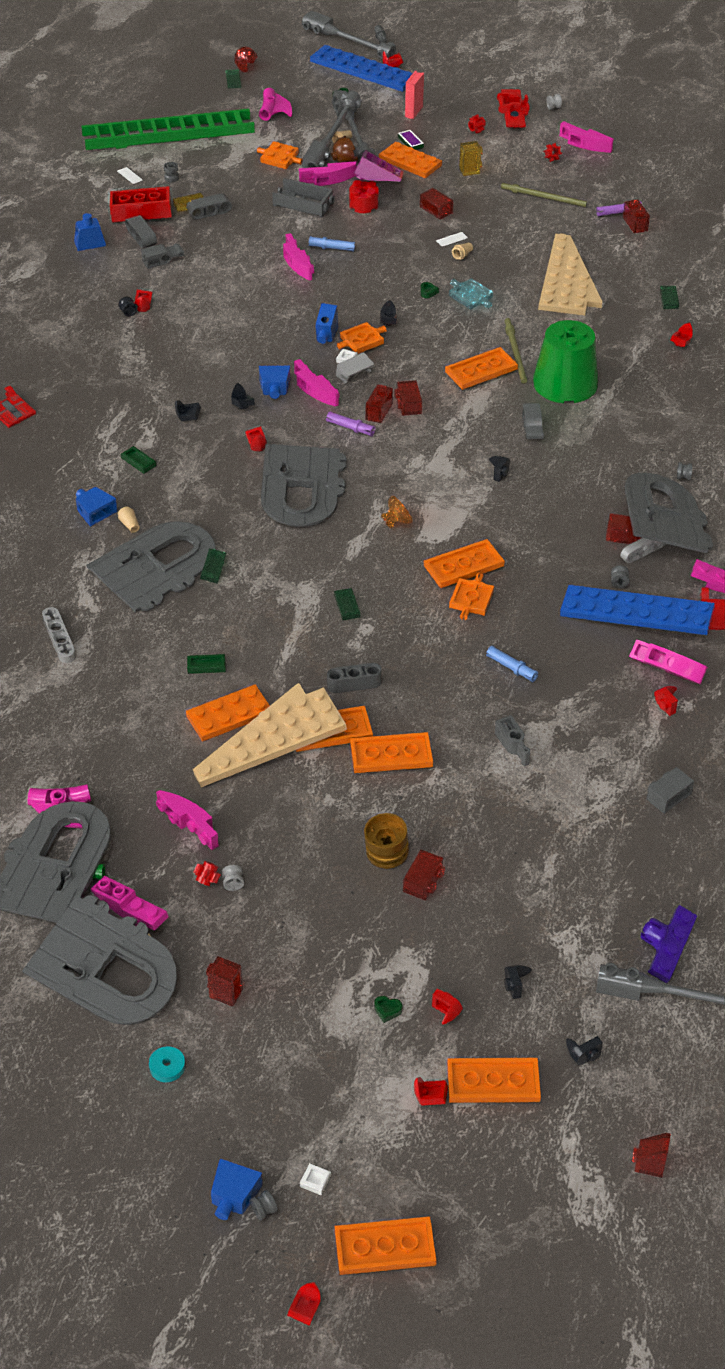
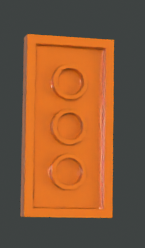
(410, 159)
(481, 368)
(464, 563)
(227, 712)
(357, 727)
(391, 752)
(493, 1080)
(385, 1245)

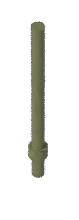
(515, 188)
(510, 331)

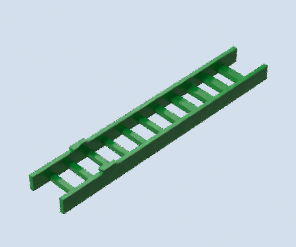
(197, 132)

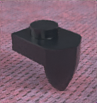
(388, 314)
(240, 398)
(187, 411)
(501, 467)
(512, 979)
(586, 1052)

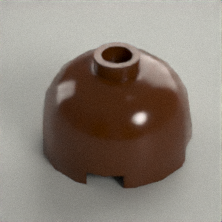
(343, 150)

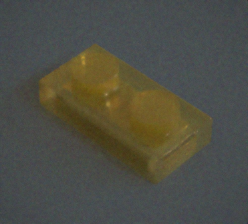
(181, 202)

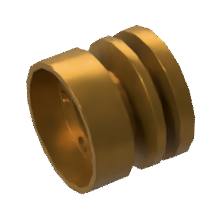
(386, 840)

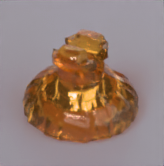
(396, 513)

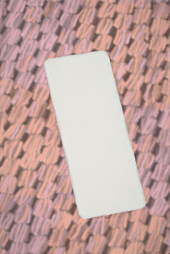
(129, 175)
(452, 239)

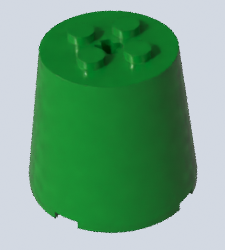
(567, 363)

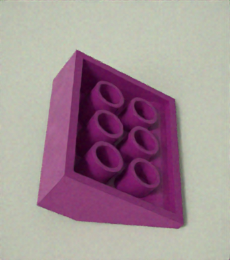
(376, 169)

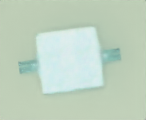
(470, 293)

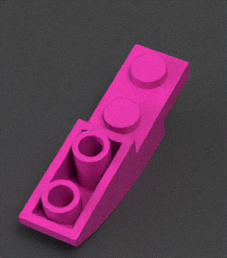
(585, 139)
(328, 175)
(297, 258)
(315, 386)
(710, 574)
(668, 661)
(186, 813)
(126, 903)

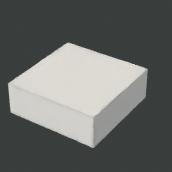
(345, 355)
(315, 1179)

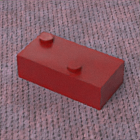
(146, 202)

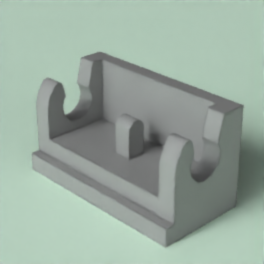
(353, 366)

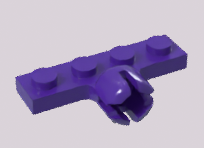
(668, 941)

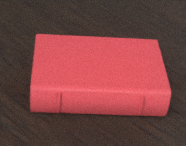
(414, 94)

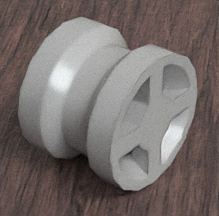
(554, 101)
(232, 877)

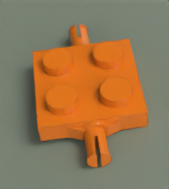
(279, 155)
(362, 337)
(471, 596)

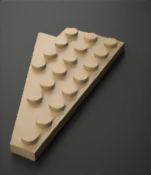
(567, 281)
(283, 727)

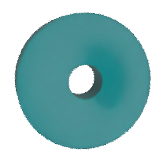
(167, 1055)

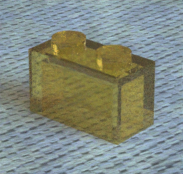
(470, 158)

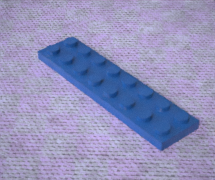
(361, 67)
(637, 609)

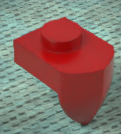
(393, 61)
(143, 300)
(683, 335)
(256, 439)
(666, 700)
(446, 1004)
(430, 1091)
(305, 1303)

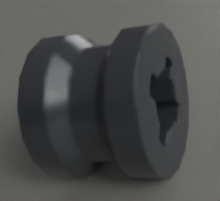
(127, 306)

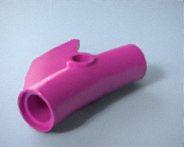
(273, 104)
(42, 799)

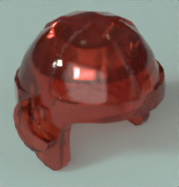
(244, 56)

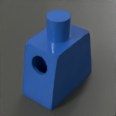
(88, 233)
(324, 330)
(274, 380)
(95, 505)
(234, 1188)

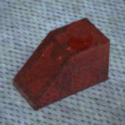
(651, 1155)

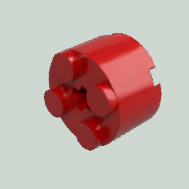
(363, 196)

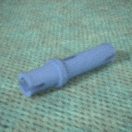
(330, 243)
(518, 667)

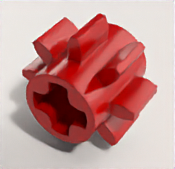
(476, 124)
(552, 148)
(207, 873)

